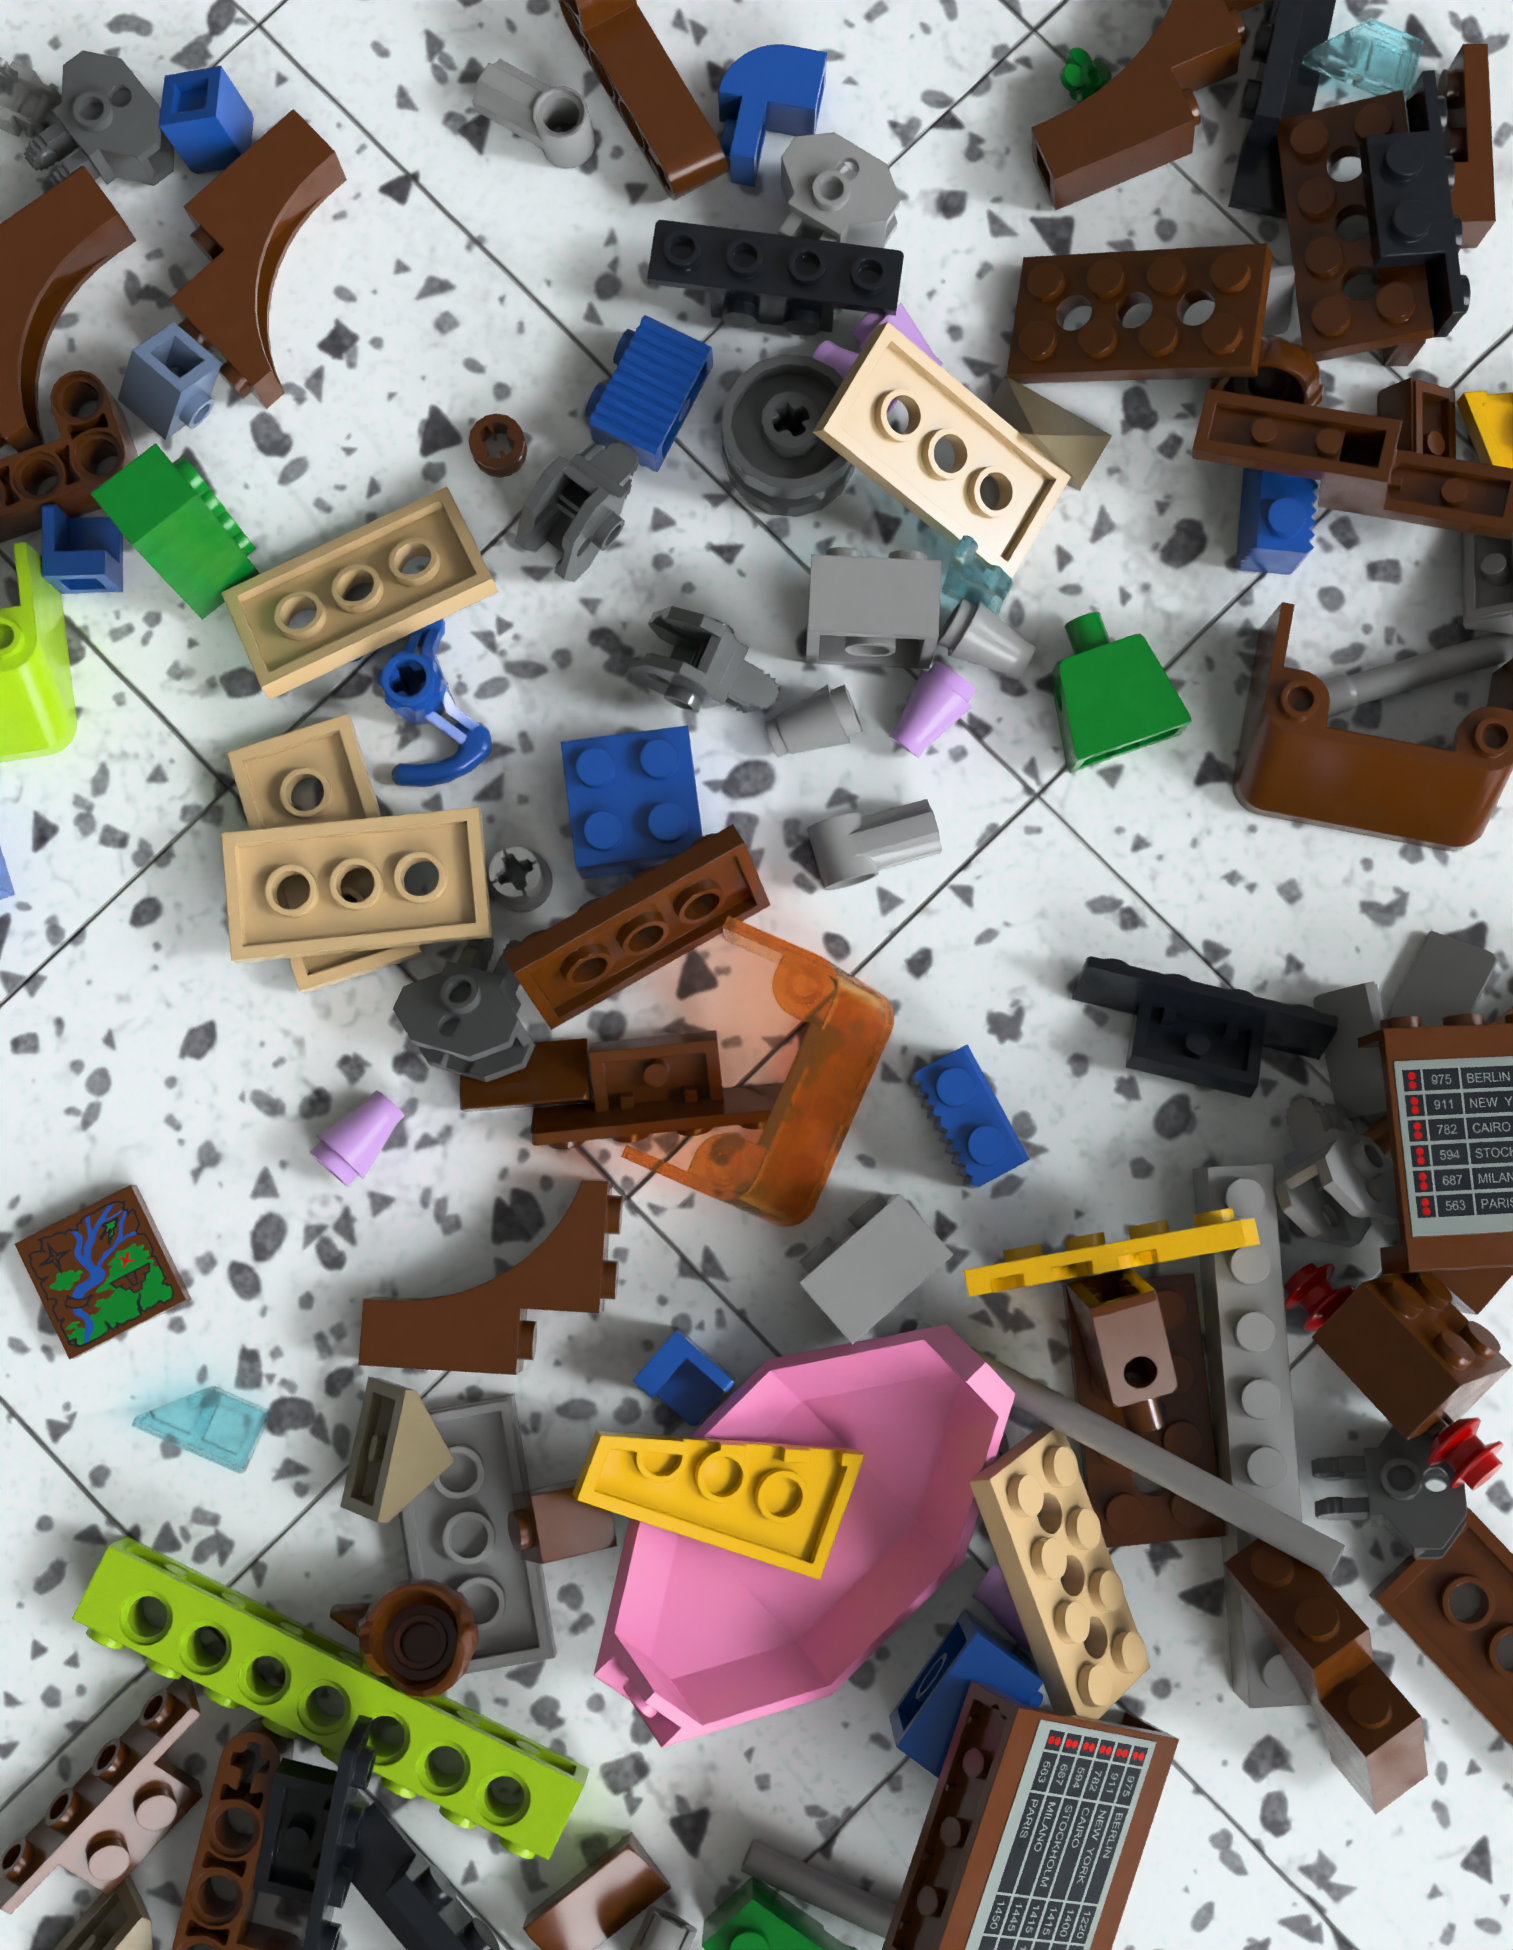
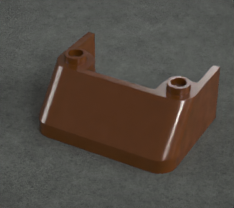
(1364, 782)

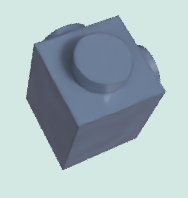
(170, 381)

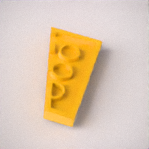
(733, 1494)

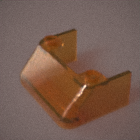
(819, 1097)

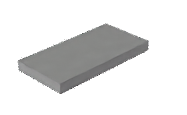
(462, 1536)

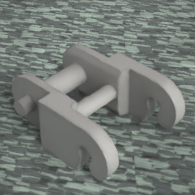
(11, 119)

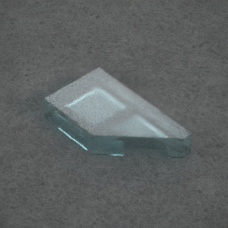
(1369, 58)
(974, 580)
(210, 1425)

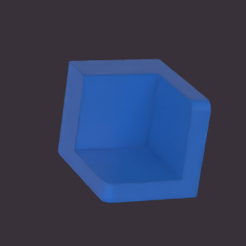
(205, 119)
(81, 553)
(685, 1378)

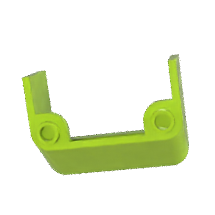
(34, 667)

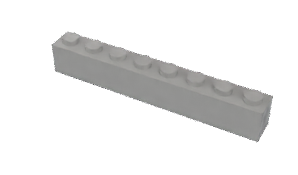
(1250, 1402)

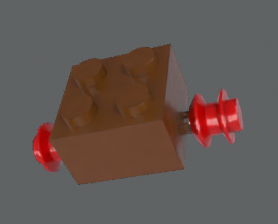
(1409, 1358)

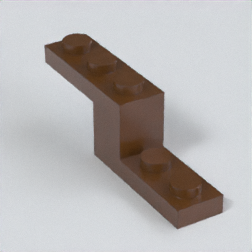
(1470, 144)
(1356, 463)

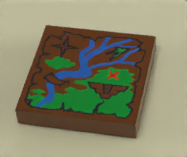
(102, 1271)

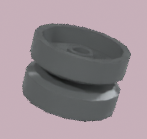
(758, 425)

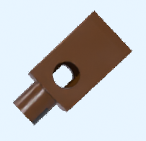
(1120, 1324)

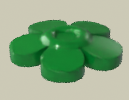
(1082, 75)

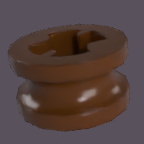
(490, 426)

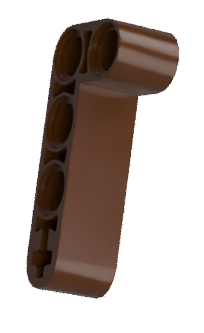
(647, 92)
(71, 458)
(232, 1854)

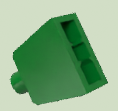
(1112, 696)

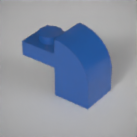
(771, 91)

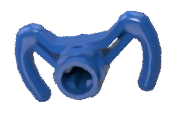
(420, 695)

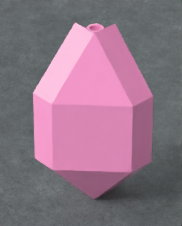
(729, 1638)

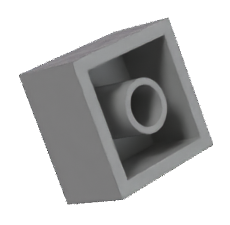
(873, 609)
(872, 1265)

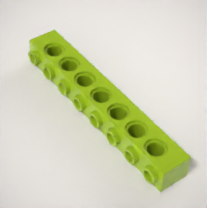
(251, 1630)

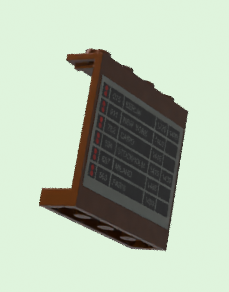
(1449, 1141)
(1031, 1830)

